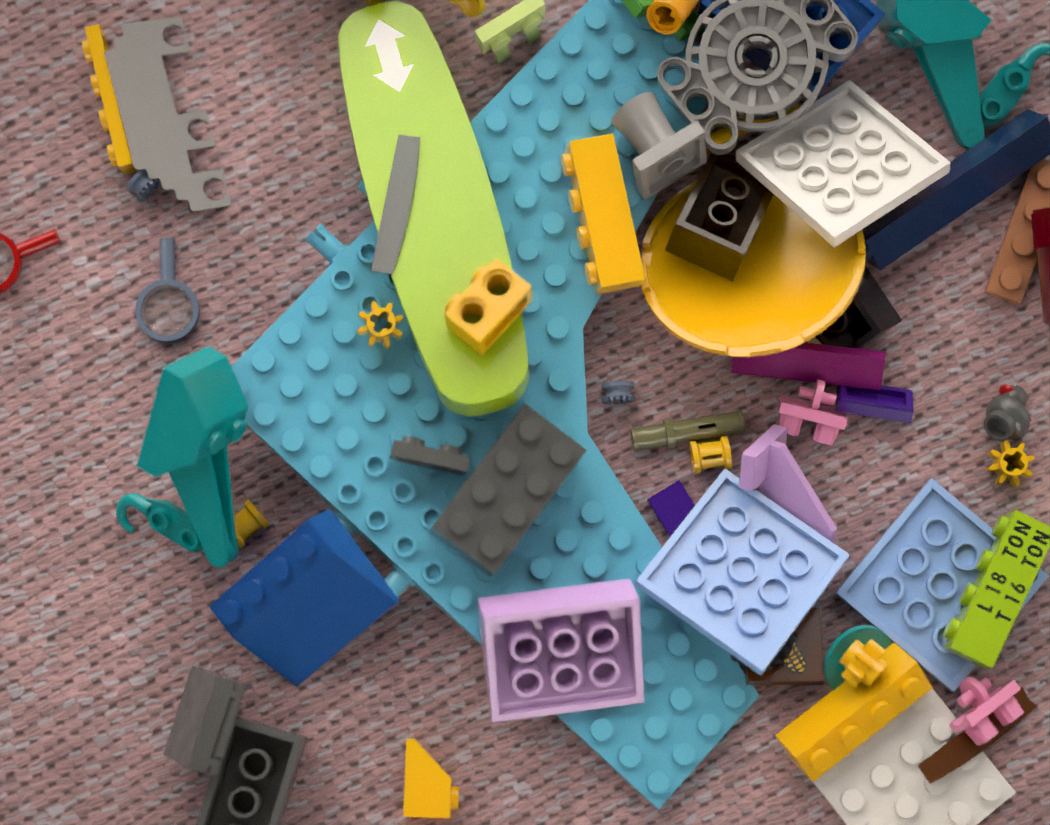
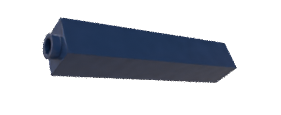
(970, 180)

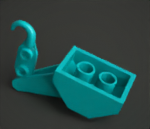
(943, 44)
(187, 435)

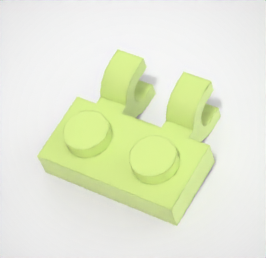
(498, 32)

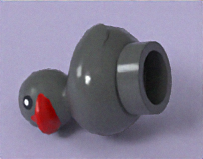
(1006, 414)

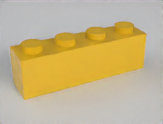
(603, 214)
(852, 714)

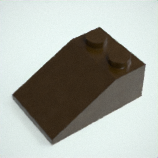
(720, 217)

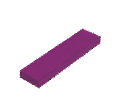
(817, 361)

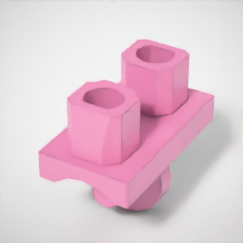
(827, 419)
(999, 701)

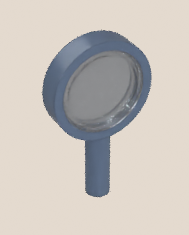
(167, 307)

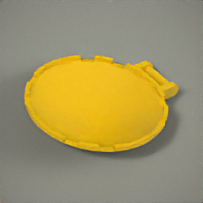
(780, 297)

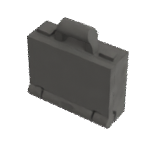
(204, 720)

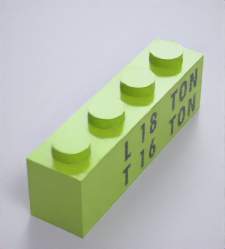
(999, 589)

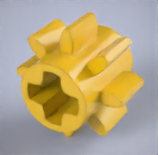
(385, 334)
(999, 465)
(863, 663)

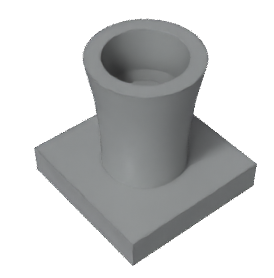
(662, 152)

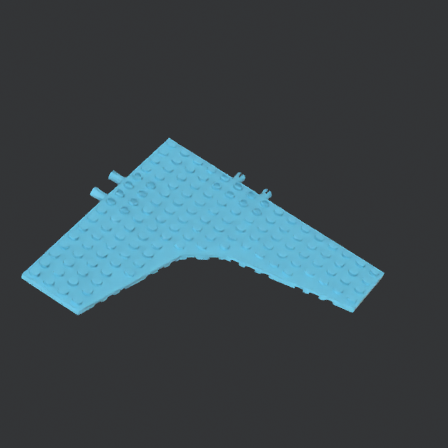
(339, 405)

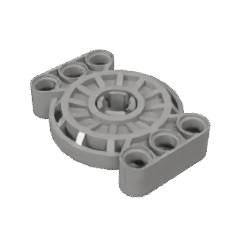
(733, 91)

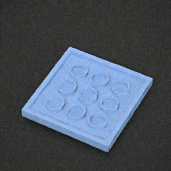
(742, 571)
(917, 575)

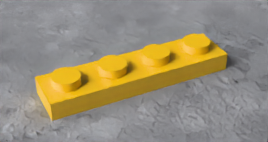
(102, 86)

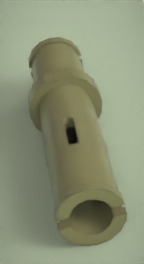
(687, 430)

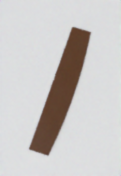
(962, 747)

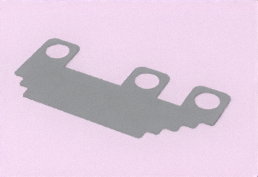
(152, 127)

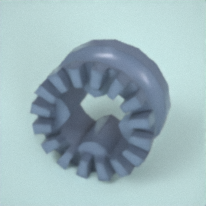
(142, 185)
(618, 391)

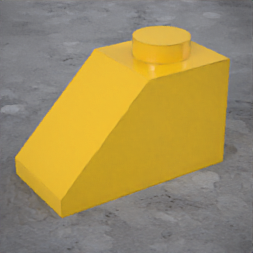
(427, 785)

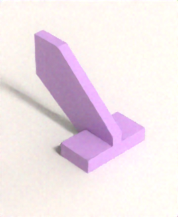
(780, 479)

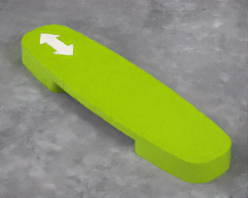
(403, 87)

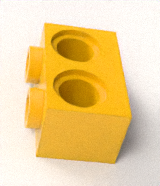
(497, 311)

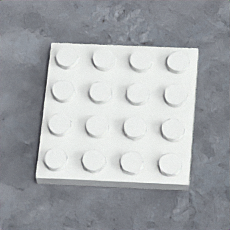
(843, 163)
(885, 786)

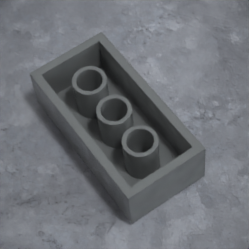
(507, 490)
(253, 776)

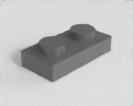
(446, 459)

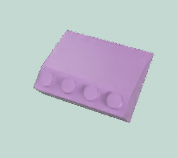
(562, 650)

